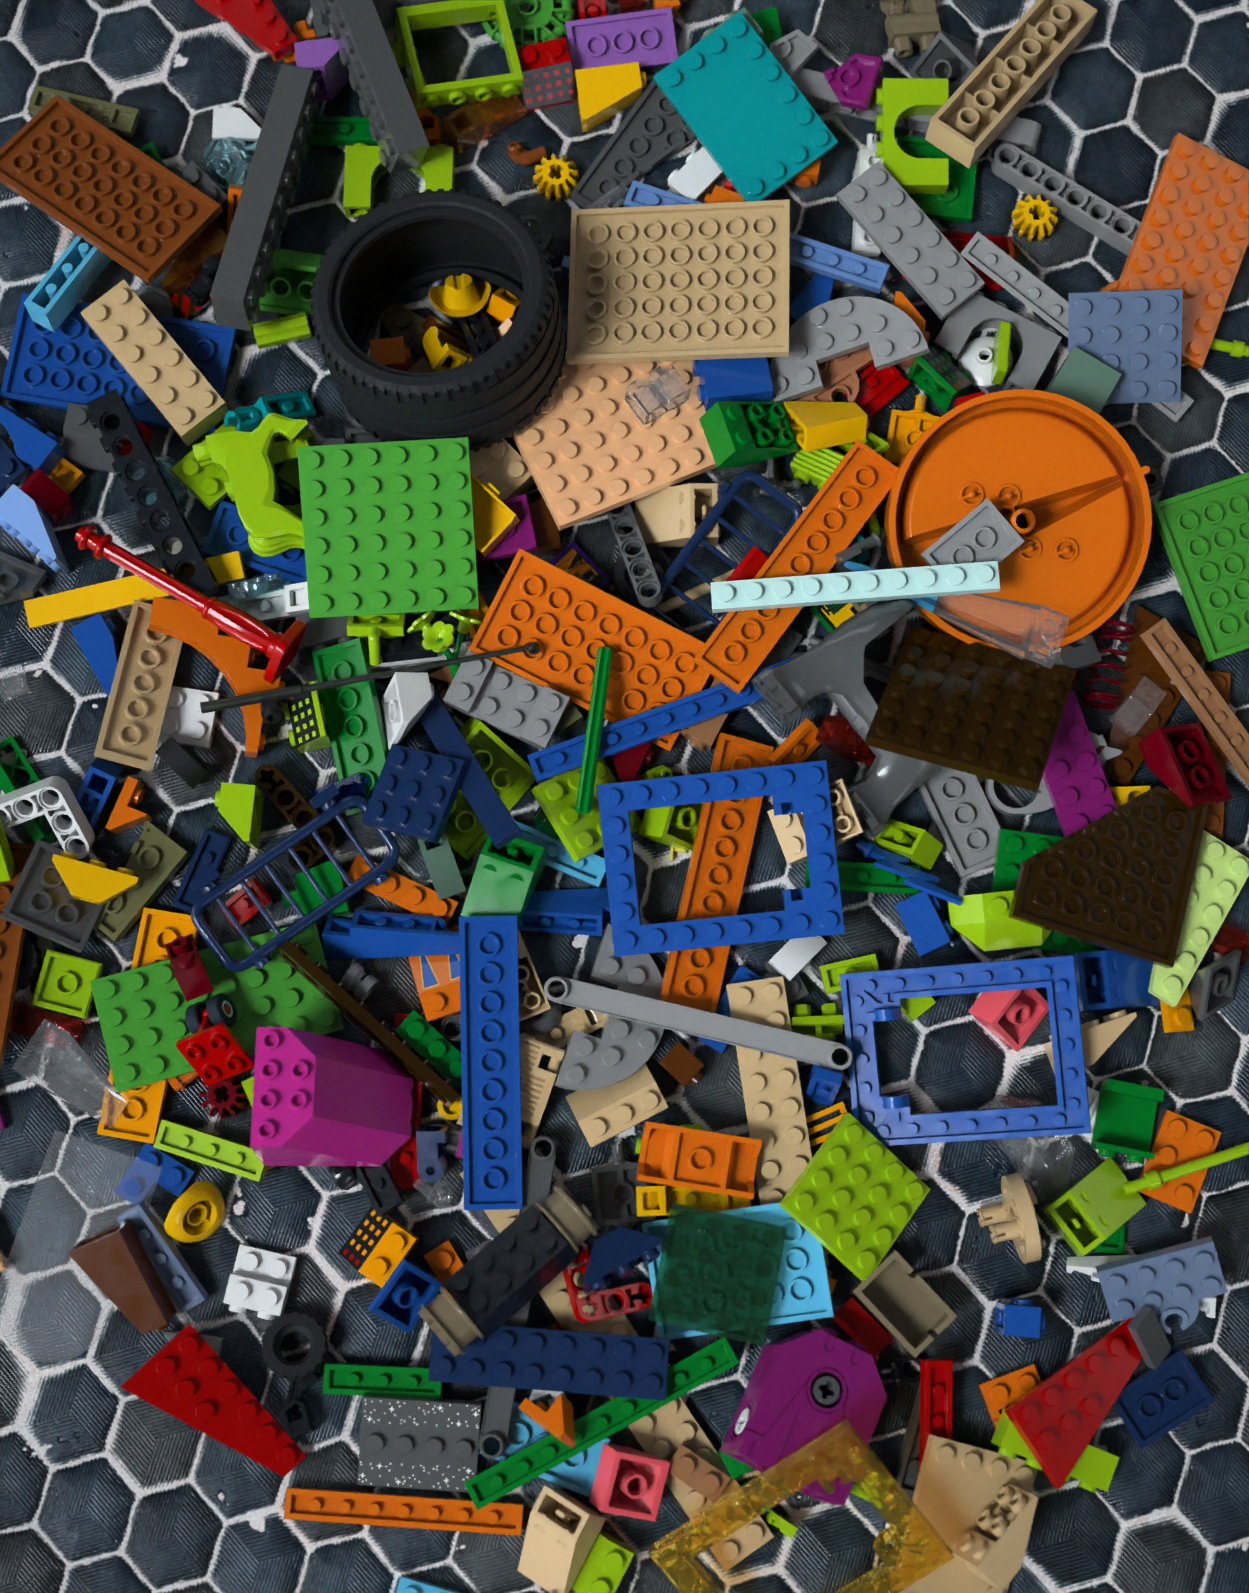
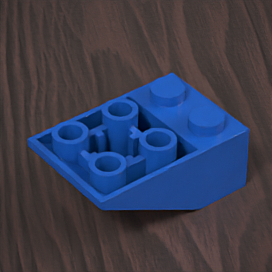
(1112, 981)

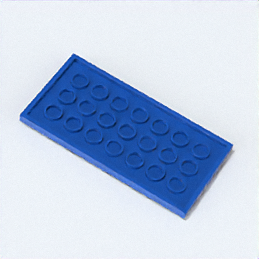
(78, 367)

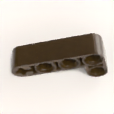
(293, 814)

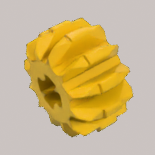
(555, 168)
(1044, 216)

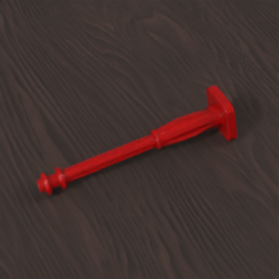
(235, 622)

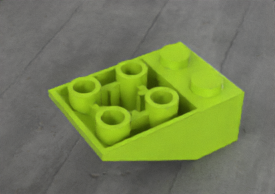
(1093, 1208)

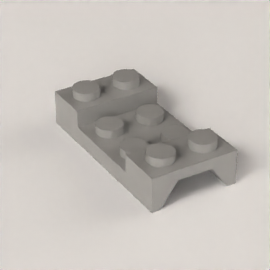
(506, 701)

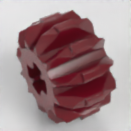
(226, 1105)

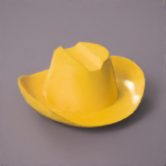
(460, 296)
(196, 1213)

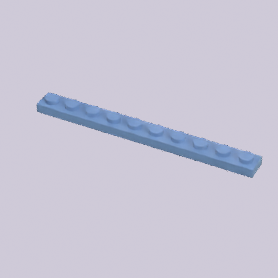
(803, 251)

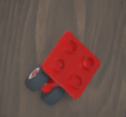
(212, 1046)

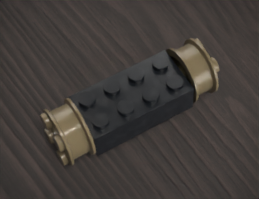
(509, 1270)

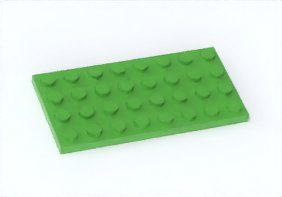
(146, 1009)

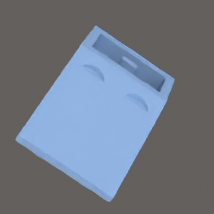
(30, 525)

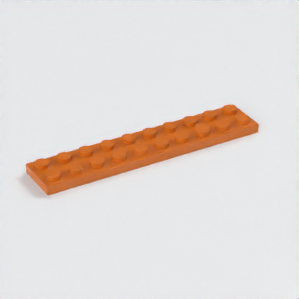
(807, 549)
(715, 877)

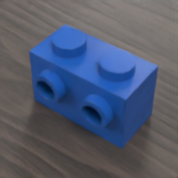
(924, 923)
(1019, 1318)

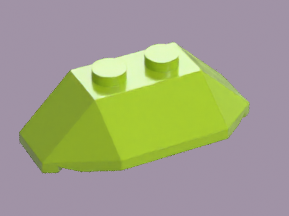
(986, 922)

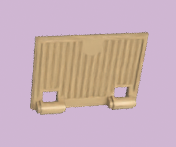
(535, 1083)

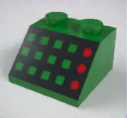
(939, 378)

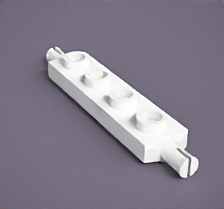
(861, 242)

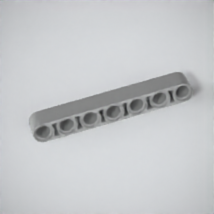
(1065, 190)

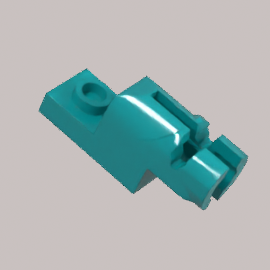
(291, 405)

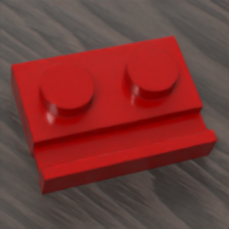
(879, 388)

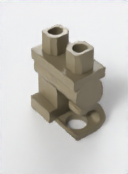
(911, 28)

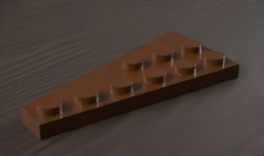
(1140, 664)

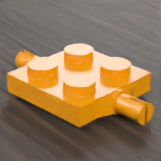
(906, 428)

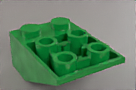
(747, 432)
(504, 879)

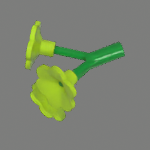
(441, 636)

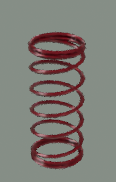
(1118, 635)

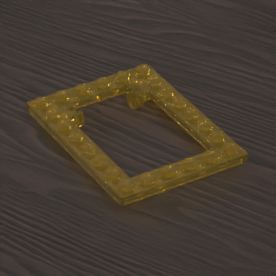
(836, 1453)

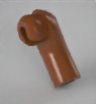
(523, 156)

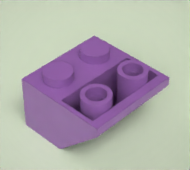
(324, 59)

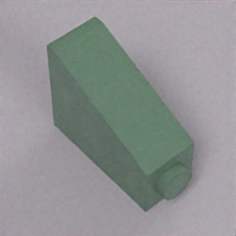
(442, 867)

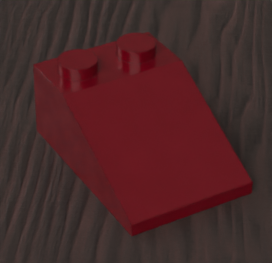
(1185, 764)

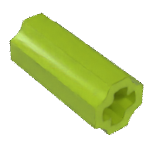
(282, 330)

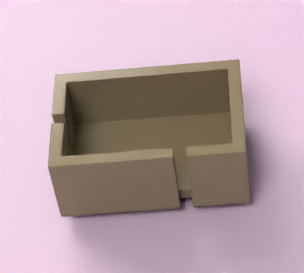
(903, 1303)

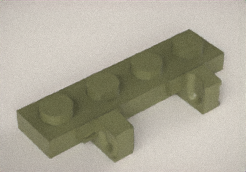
(115, 117)

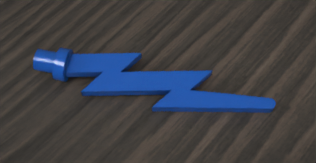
(894, 863)

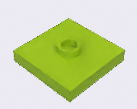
(66, 984)

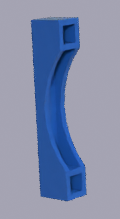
(30, 444)

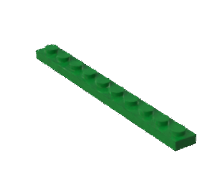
(597, 1425)

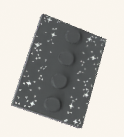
(418, 1442)

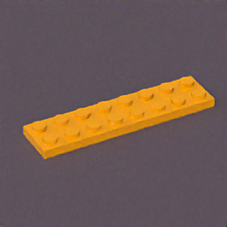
(145, 1104)

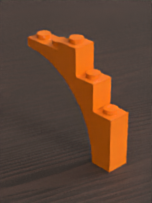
(225, 652)

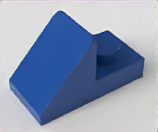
(823, 1084)

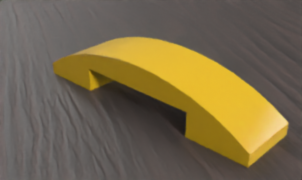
(658, 1200)

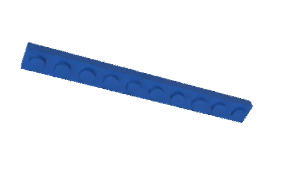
(646, 727)

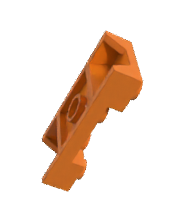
(698, 1159)

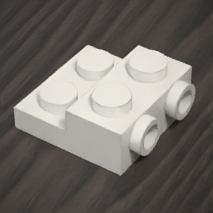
(260, 1282)

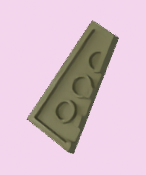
(155, 862)

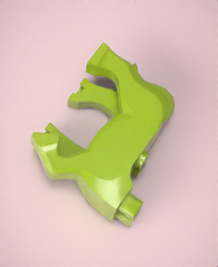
(253, 481)

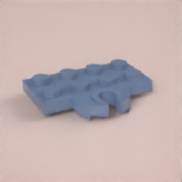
(1163, 1280)

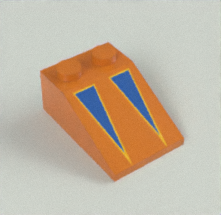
(438, 983)

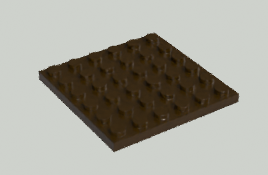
(971, 709)

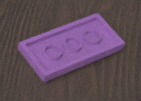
(623, 39)

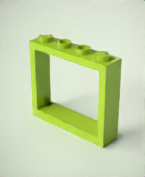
(453, 13)

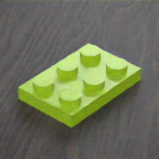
(206, 482)

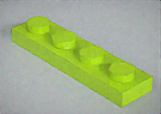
(209, 1150)

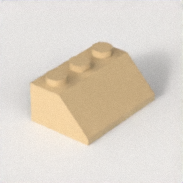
(617, 1107)

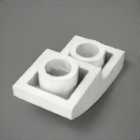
(796, 955)

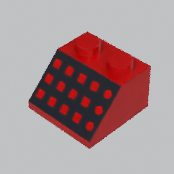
(546, 74)

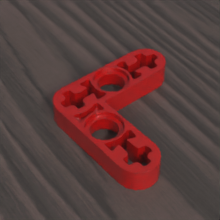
(600, 1299)

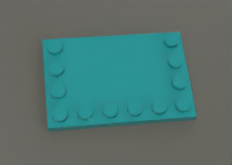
(745, 110)

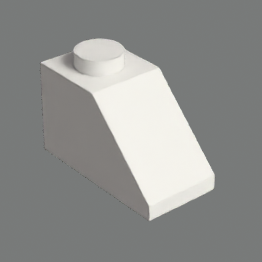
(236, 124)

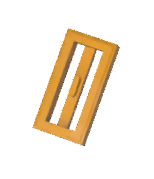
(840, 1106)

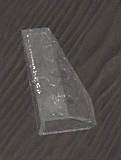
(64, 1070)

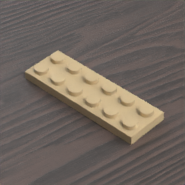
(138, 693)

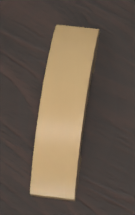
(577, 1019)

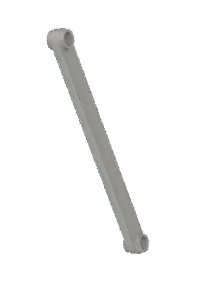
(698, 1023)

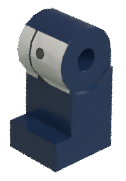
(430, 1151)

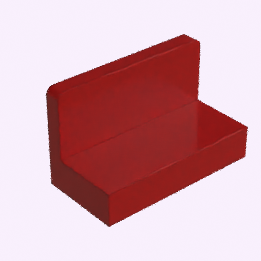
(861, 1327)

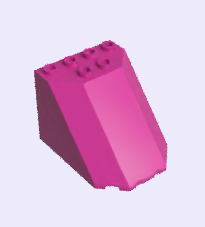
(326, 1101)

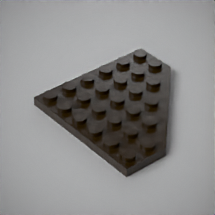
(1118, 878)

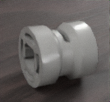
(359, 982)

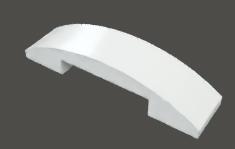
(274, 605)

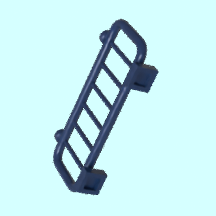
(727, 491)
(214, 891)

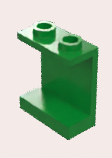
(1125, 1120)

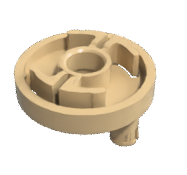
(1020, 1218)

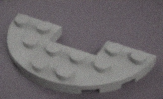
(840, 329)
(623, 1043)

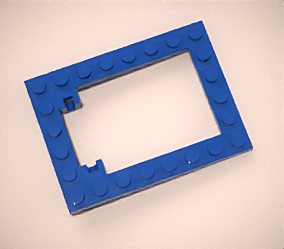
(806, 910)
(890, 1118)

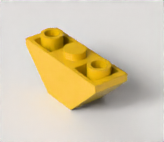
(92, 880)

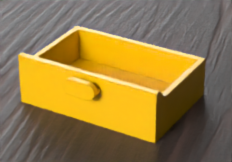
(491, 516)

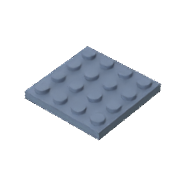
(1134, 335)

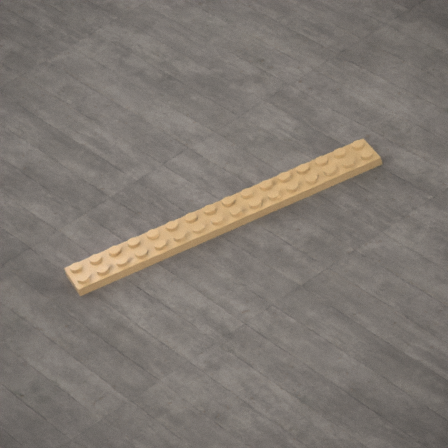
(663, 1428)

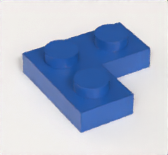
(174, 1176)

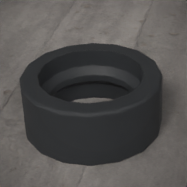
(181, 762)

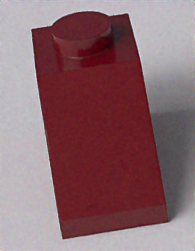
(49, 496)

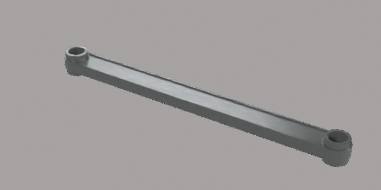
(501, 1399)

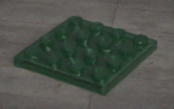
(718, 1273)

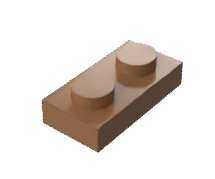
(698, 1473)

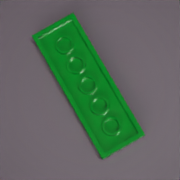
(352, 713)

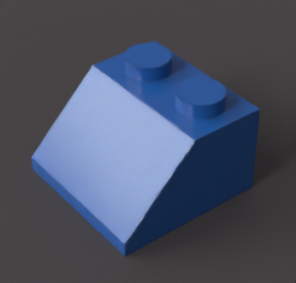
(404, 1293)

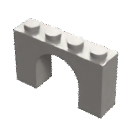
(1034, 342)

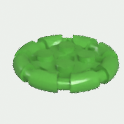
(533, 22)

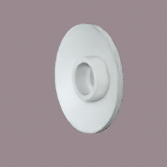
(978, 369)

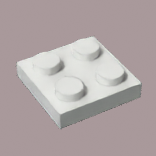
(185, 719)

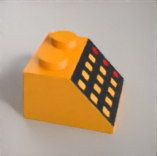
(378, 1246)

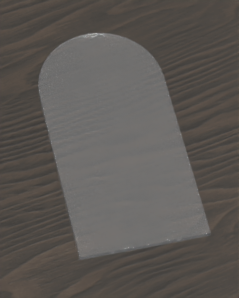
(46, 1299)

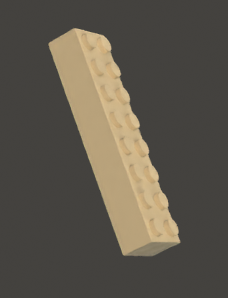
(1009, 78)

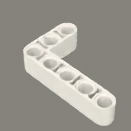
(52, 807)

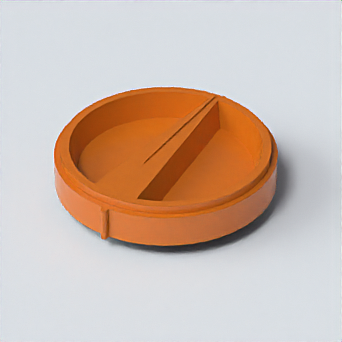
(1057, 481)

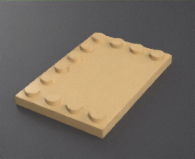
(951, 1492)

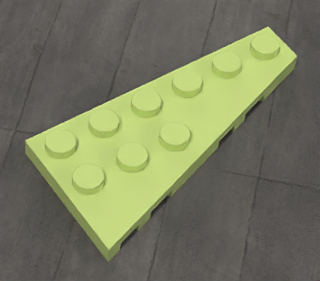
(1214, 888)

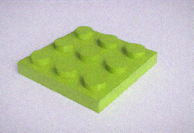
(577, 831)

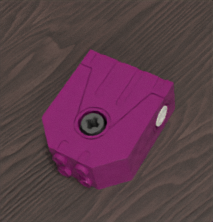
(800, 1393)

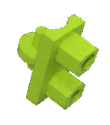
(822, 1026)

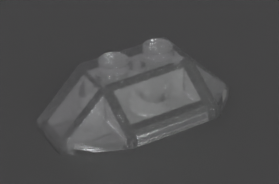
(1040, 1160)

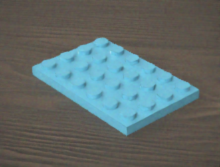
(802, 1280)

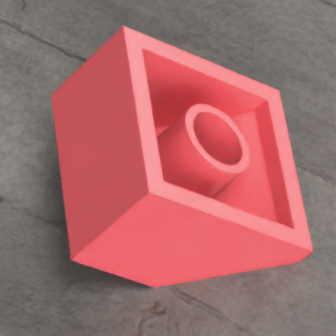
(1010, 1014)
(629, 1482)

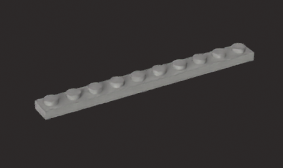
(1038, 297)

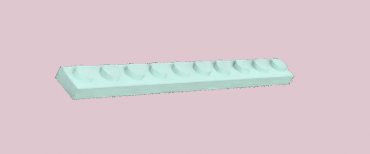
(855, 586)

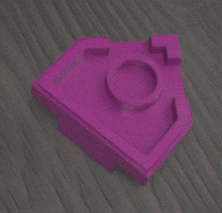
(856, 80)

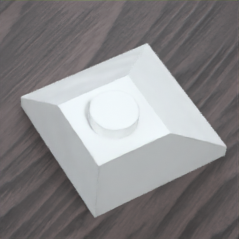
(405, 703)

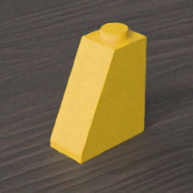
(607, 91)
(826, 423)

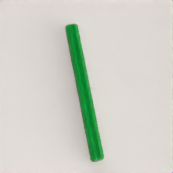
(594, 730)

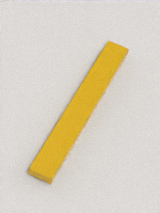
(118, 593)

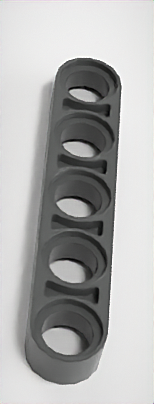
(637, 561)

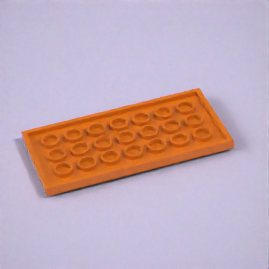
(1193, 239)
(570, 623)

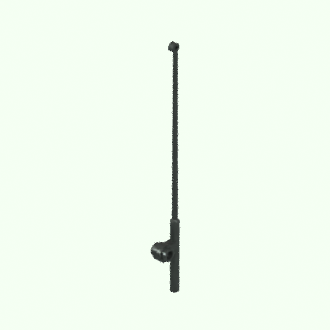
(272, 706)

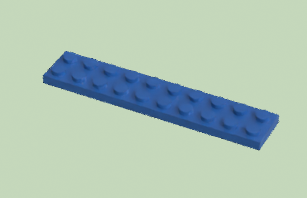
(490, 1062)

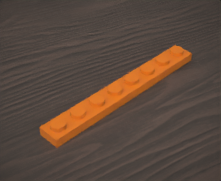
(402, 1511)

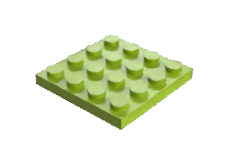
(855, 1197)

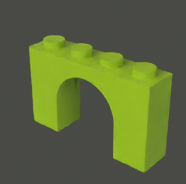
(899, 100)
(365, 168)

